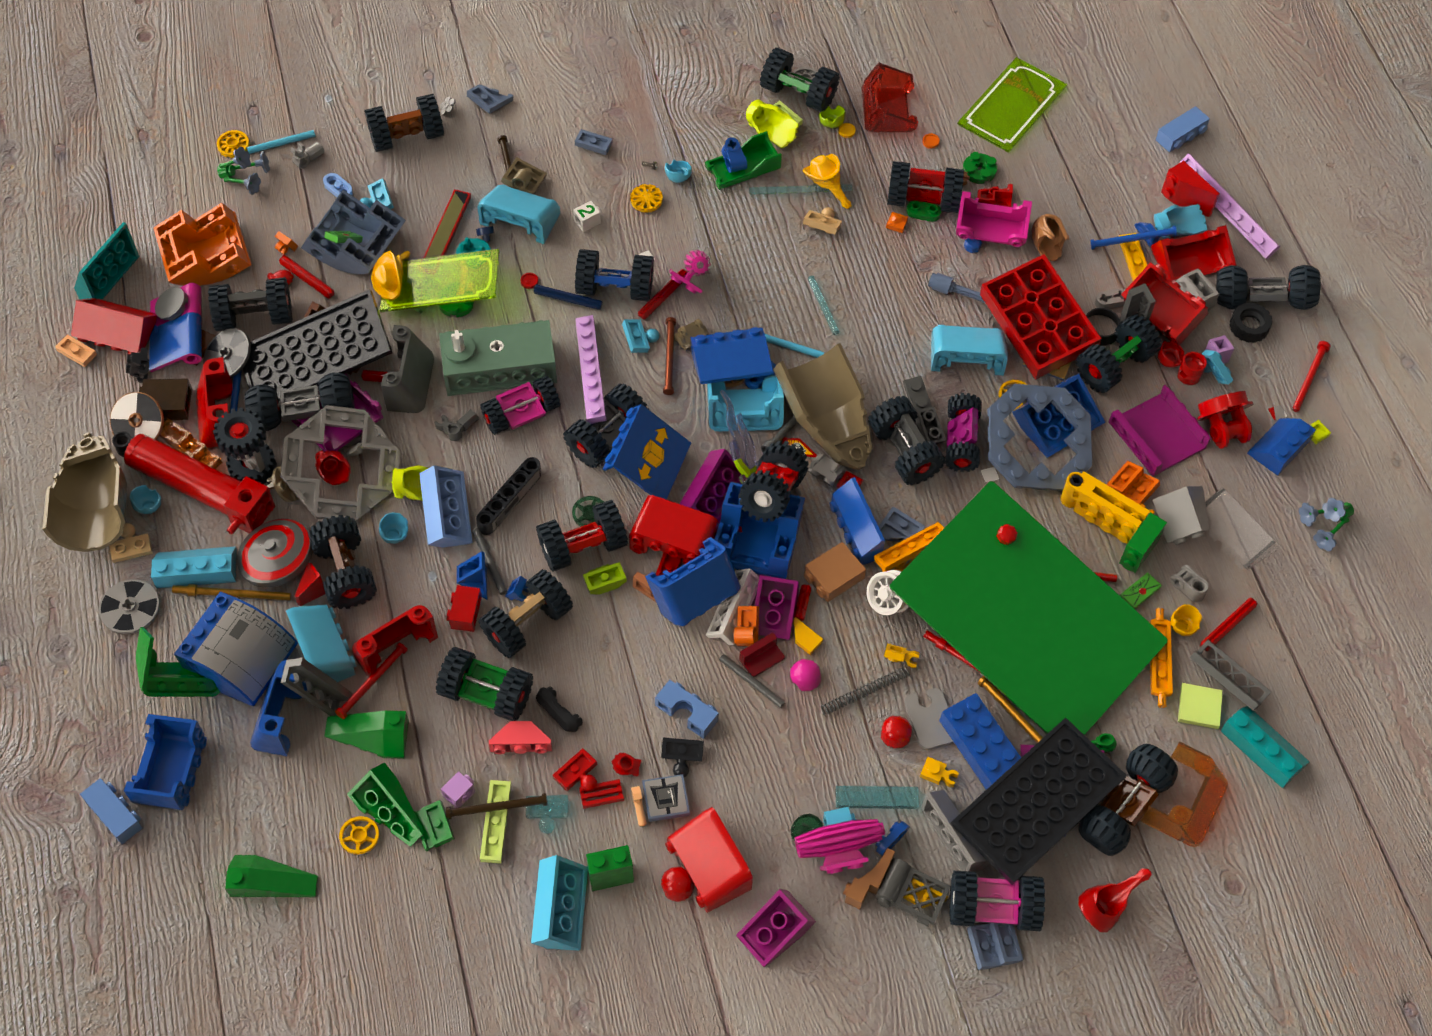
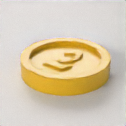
(847, 130)

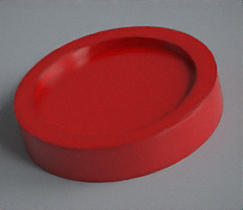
(529, 280)

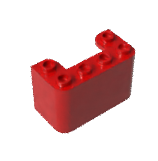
(1174, 311)
(671, 529)

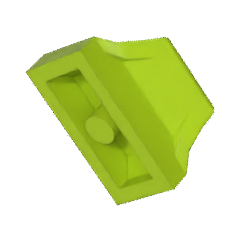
(605, 578)

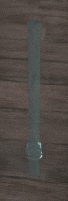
(795, 189)

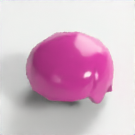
(805, 674)

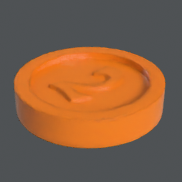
(931, 140)

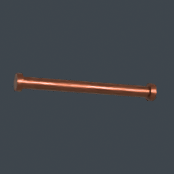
(668, 389)

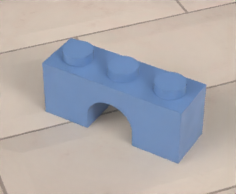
(675, 697)

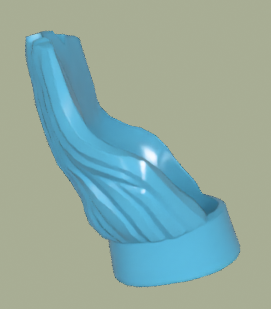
(1186, 219)

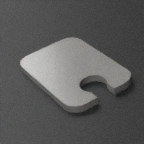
(926, 719)

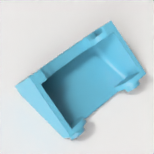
(521, 209)
(968, 346)
(759, 407)

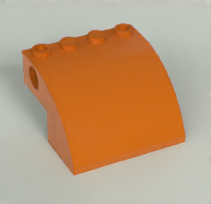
(202, 248)

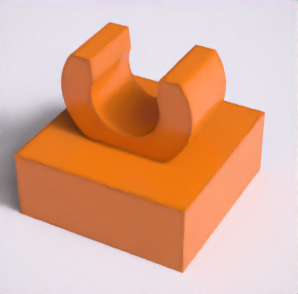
(284, 243)

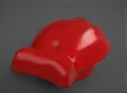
(280, 274)
(626, 764)

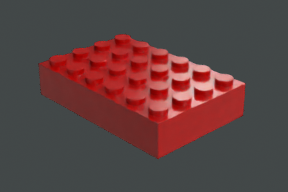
(1039, 316)

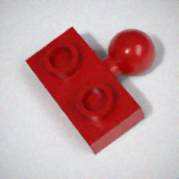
(576, 770)

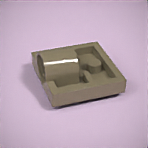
(523, 176)

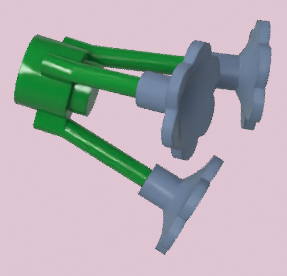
(226, 170)
(1333, 510)

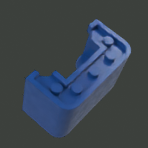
(695, 585)
(167, 763)

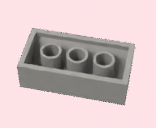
(940, 812)

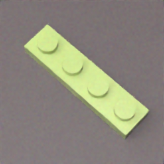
(495, 823)

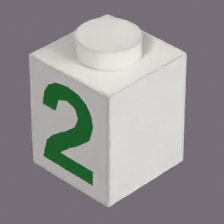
(587, 216)

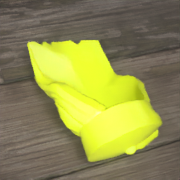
(770, 118)
(407, 482)

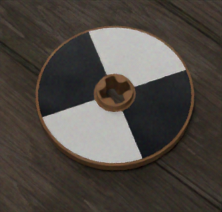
(137, 406)

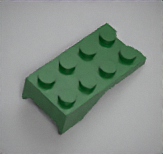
(760, 158)

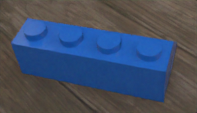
(857, 522)

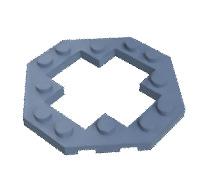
(1038, 397)

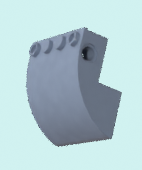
(375, 224)

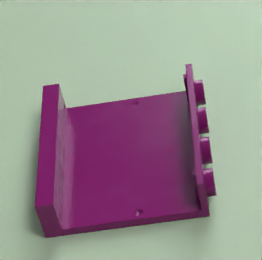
(1160, 431)
(338, 437)

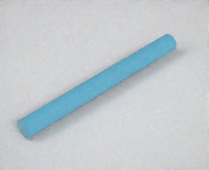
(286, 140)
(793, 346)

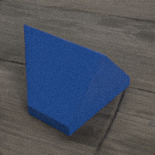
(474, 573)

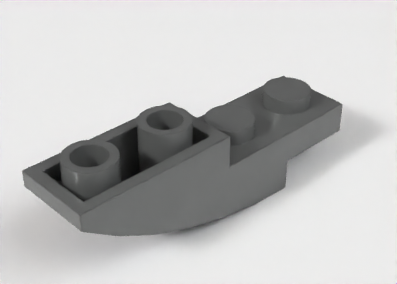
(927, 420)

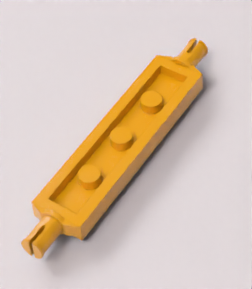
(1162, 663)

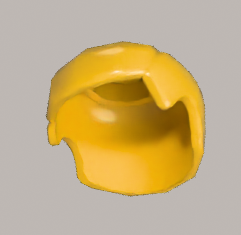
(1186, 620)

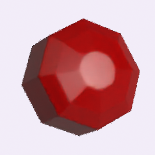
(1007, 534)

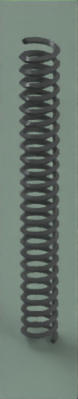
(866, 693)

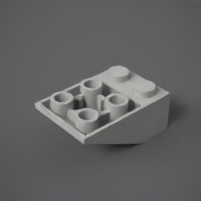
(1199, 286)

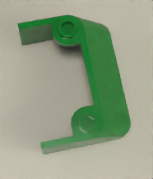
(167, 678)

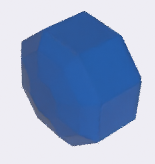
(972, 245)

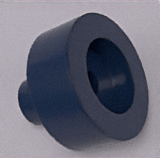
(485, 231)

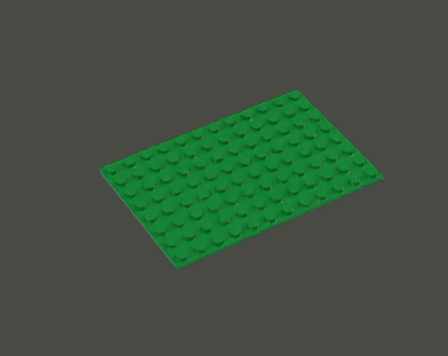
(1028, 613)

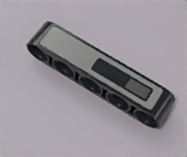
(510, 487)

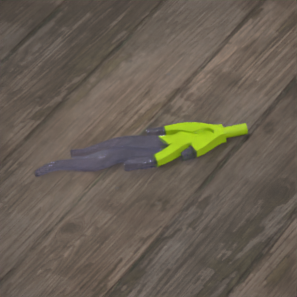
(742, 446)

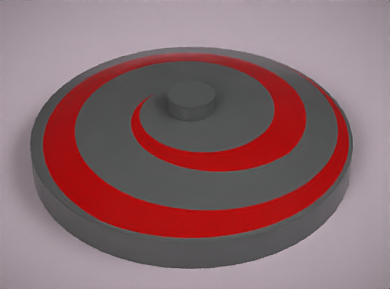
(274, 553)

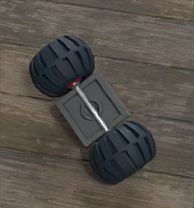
(1302, 287)
(300, 402)

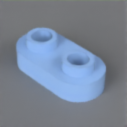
(338, 184)

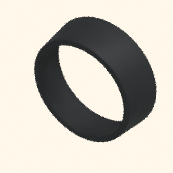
(1108, 339)

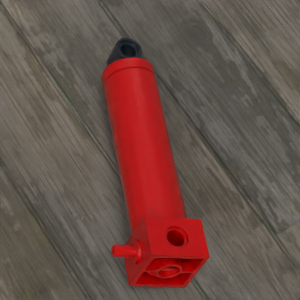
(244, 501)

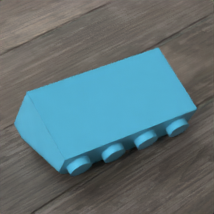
(321, 640)

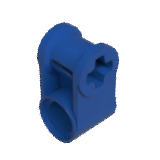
(733, 155)

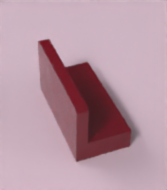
(761, 655)

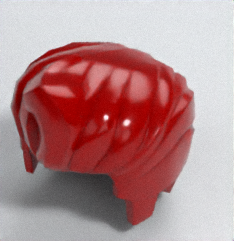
(332, 467)

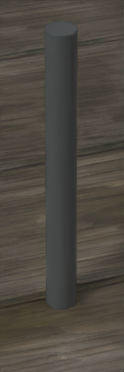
(490, 562)
(752, 681)

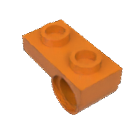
(747, 626)

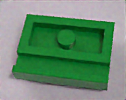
(435, 825)

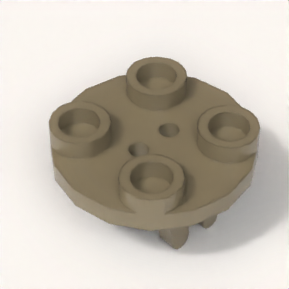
(280, 486)

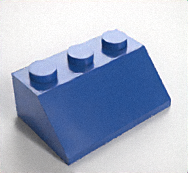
(1282, 443)

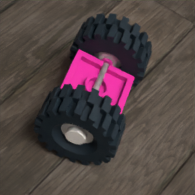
(997, 901)

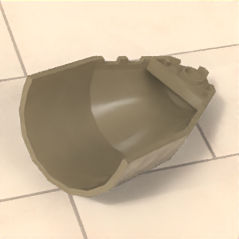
(829, 405)
(87, 498)

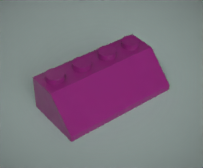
(711, 483)

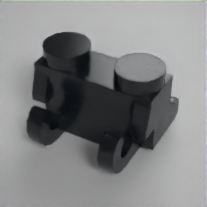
(138, 364)

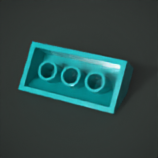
(1264, 746)

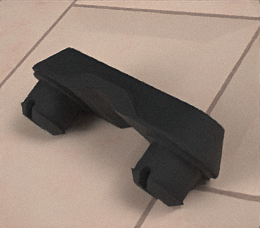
(547, 699)

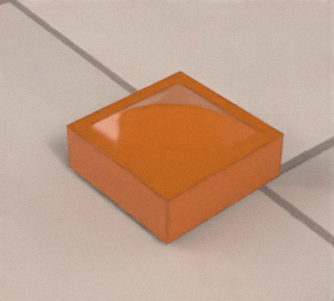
(897, 222)

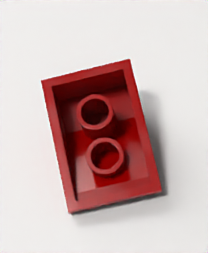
(1187, 188)

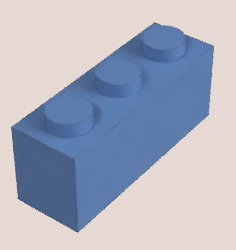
(1182, 129)
(112, 810)

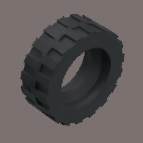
(1255, 311)

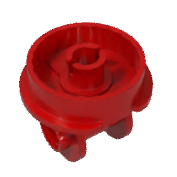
(1223, 405)

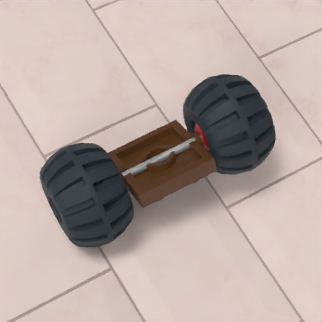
(1150, 773)

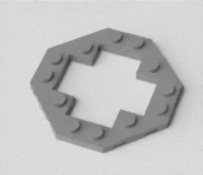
(308, 488)

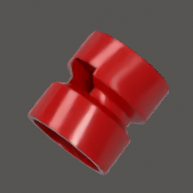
(1191, 368)

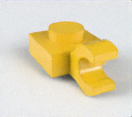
(897, 653)

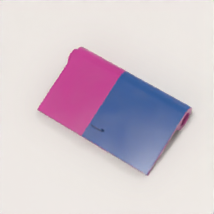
(180, 337)

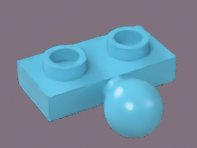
(380, 192)
(637, 337)
(1216, 366)

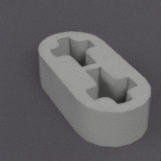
(1111, 297)

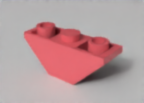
(520, 738)

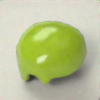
(832, 117)

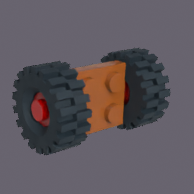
(400, 125)

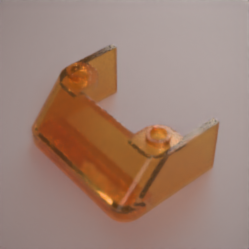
(1192, 824)

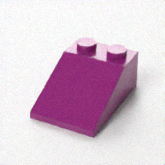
(776, 605)
(775, 927)

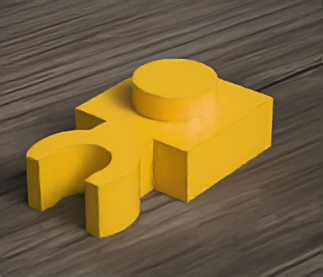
(935, 772)

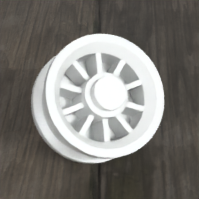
(881, 597)

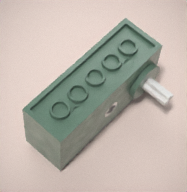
(497, 357)

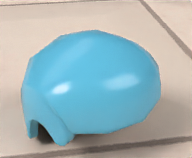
(678, 171)
(145, 500)
(393, 528)

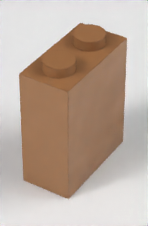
(834, 572)

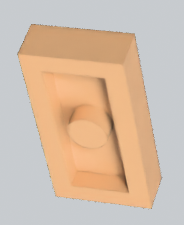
(76, 350)

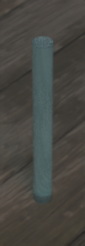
(830, 320)

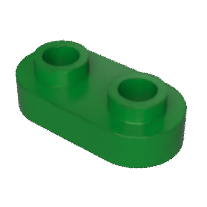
(923, 211)

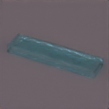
(877, 797)

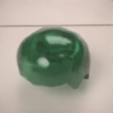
(804, 824)

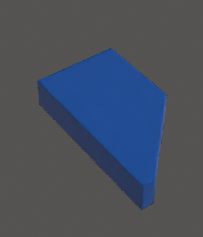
(1146, 227)

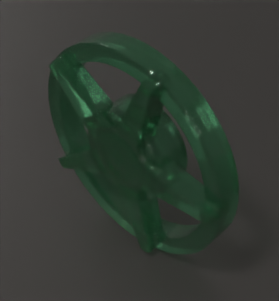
(587, 511)

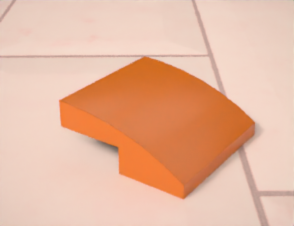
(1134, 483)

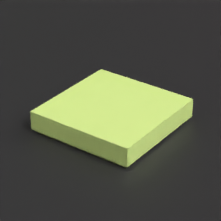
(1200, 706)

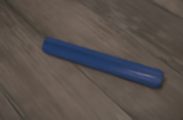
(568, 297)

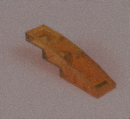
(185, 442)

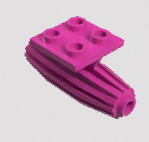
(693, 269)
(840, 843)

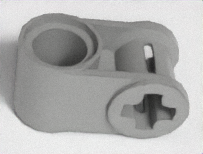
(1189, 582)

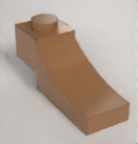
(870, 882)

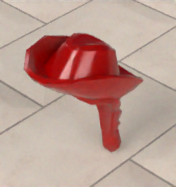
(1105, 903)

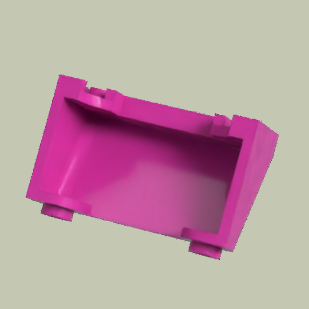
(993, 222)

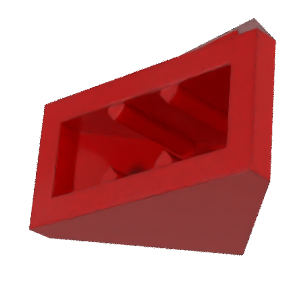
(310, 586)

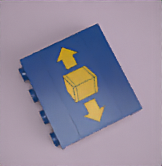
(648, 452)

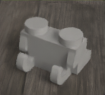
(826, 468)

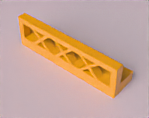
(907, 549)

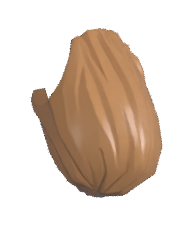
(1049, 236)

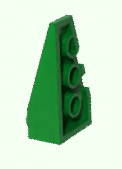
(372, 731)
(384, 799)
(267, 878)

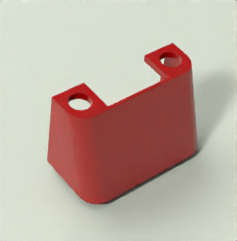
(213, 385)

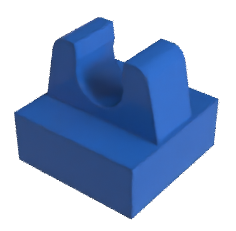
(516, 588)

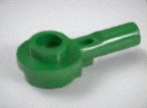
(1105, 742)

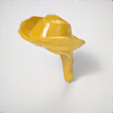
(825, 173)
(388, 275)

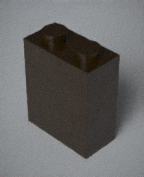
(172, 396)

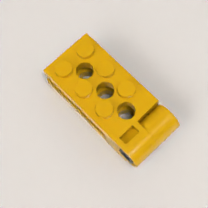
(1103, 505)

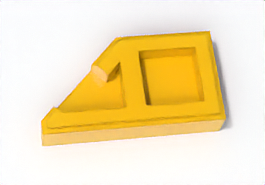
(805, 637)
(922, 895)

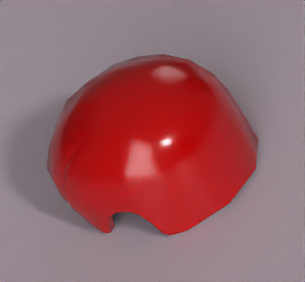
(1170, 354)
(896, 732)
(677, 884)

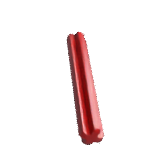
(306, 276)
(660, 296)
(1227, 625)

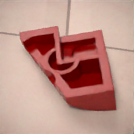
(996, 196)

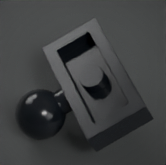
(683, 751)

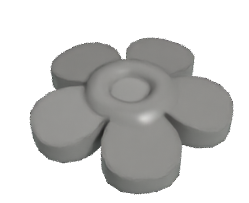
(447, 106)

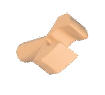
(637, 800)

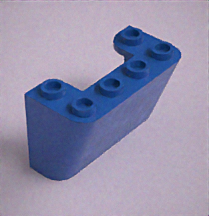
(265, 736)

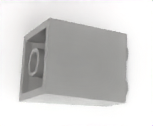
(1184, 514)

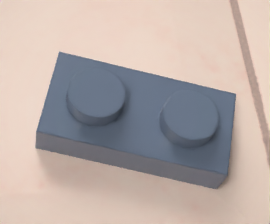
(593, 142)

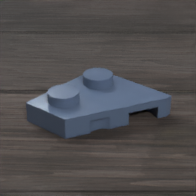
(488, 98)
(899, 526)

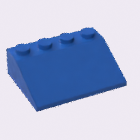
(731, 355)
(1049, 426)

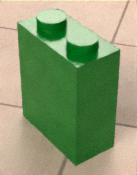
(1142, 542)
(610, 868)

